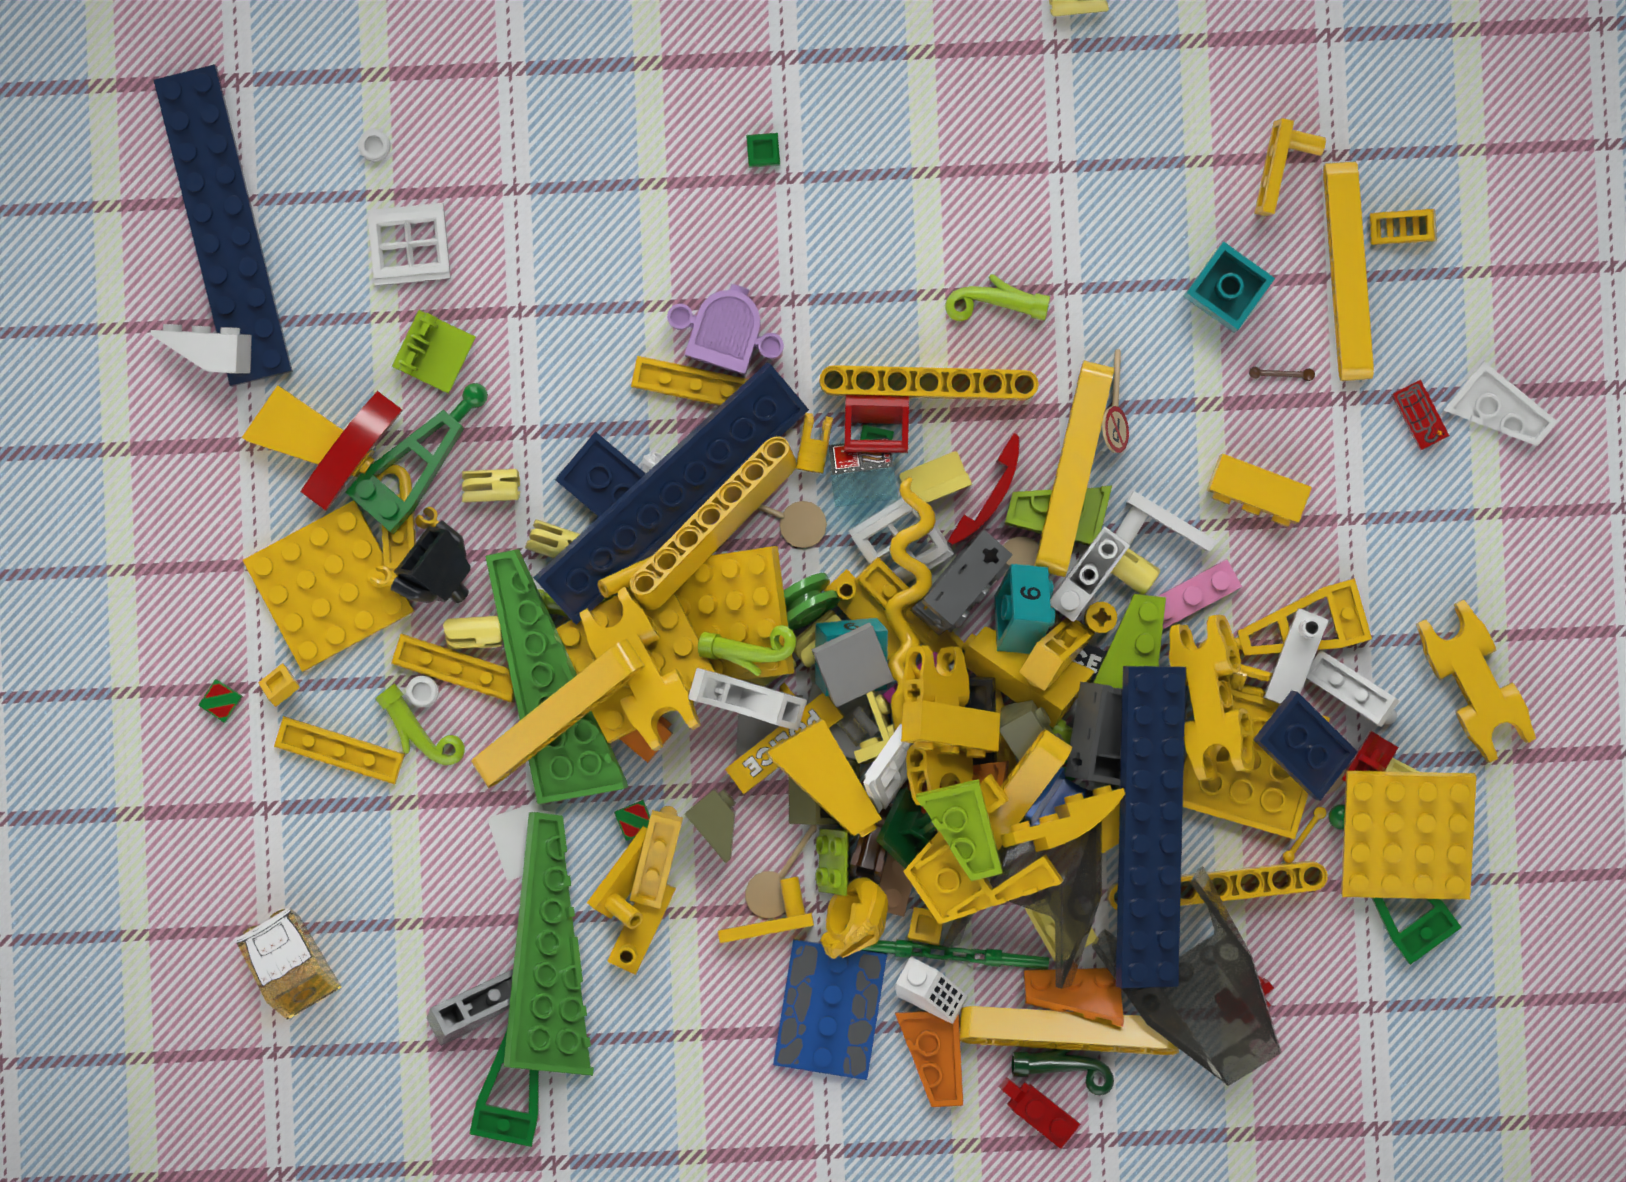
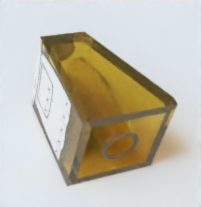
(287, 963)

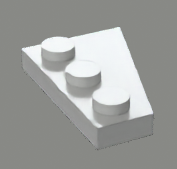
(1498, 404)

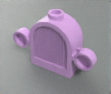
(725, 330)

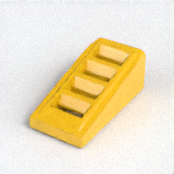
(1431, 229)

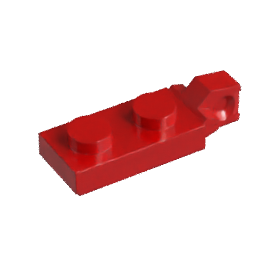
(1040, 1112)

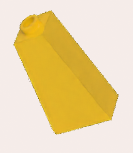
(296, 430)
(985, 661)
(823, 772)

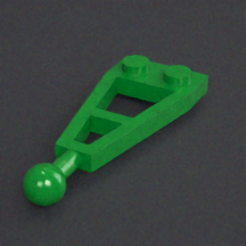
(384, 503)
(1422, 933)
(501, 1122)

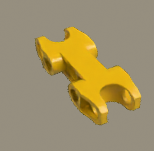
(1465, 660)
(938, 686)
(651, 690)
(1212, 699)

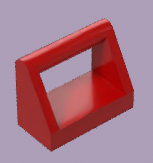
(881, 410)

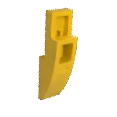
(1068, 822)

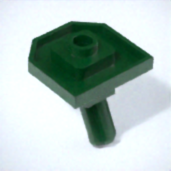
(905, 829)

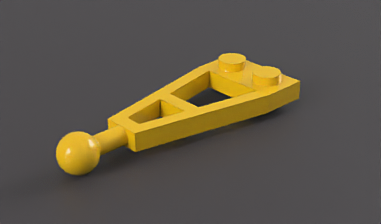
(1345, 611)

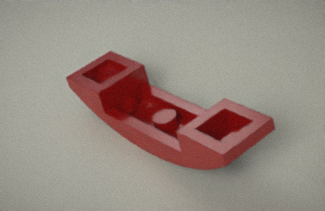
(350, 450)
(1008, 459)

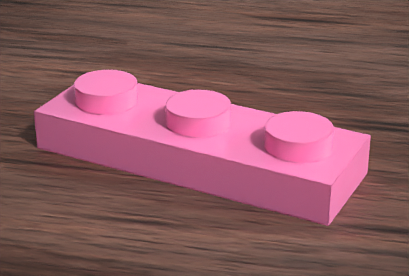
(1199, 592)

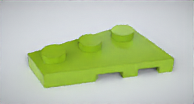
(1029, 510)
(1136, 639)
(965, 825)

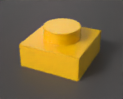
(279, 685)
(924, 927)

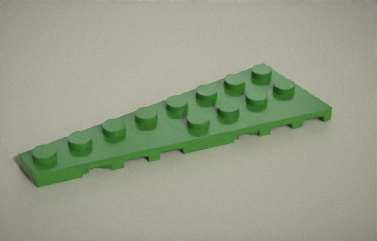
(539, 665)
(546, 997)

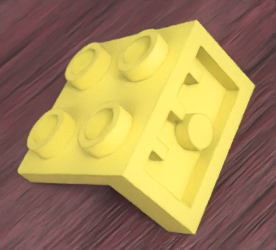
(872, 747)

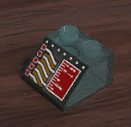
(861, 476)

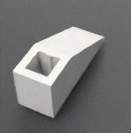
(211, 351)
(1088, 574)

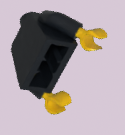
(432, 566)

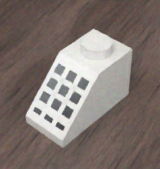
(930, 990)

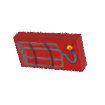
(1420, 415)

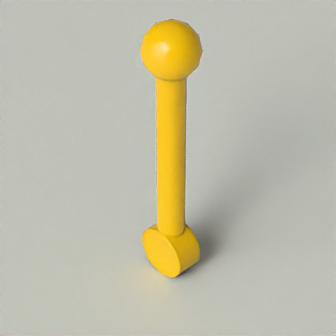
(1319, 813)

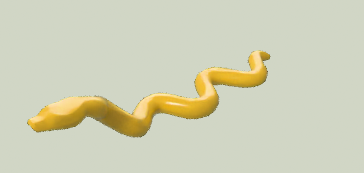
(922, 586)

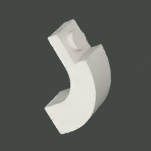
(747, 698)

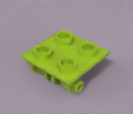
(433, 351)
(832, 871)

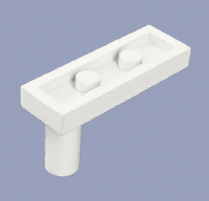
(1143, 508)
(1296, 655)
(1353, 689)

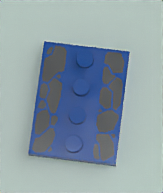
(829, 1011)

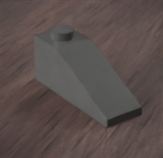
(471, 1008)

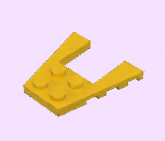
(948, 888)

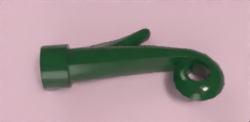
(1057, 1061)

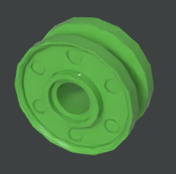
(806, 602)

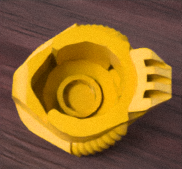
(864, 914)

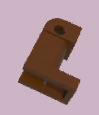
(869, 854)

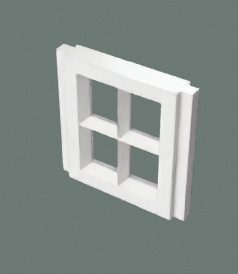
(411, 272)
(886, 518)
(887, 772)

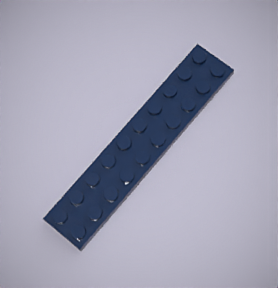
(222, 217)
(671, 491)
(1150, 826)

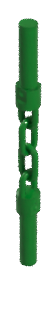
(992, 957)

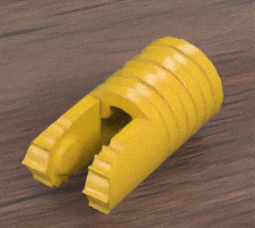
(813, 452)
(1238, 680)

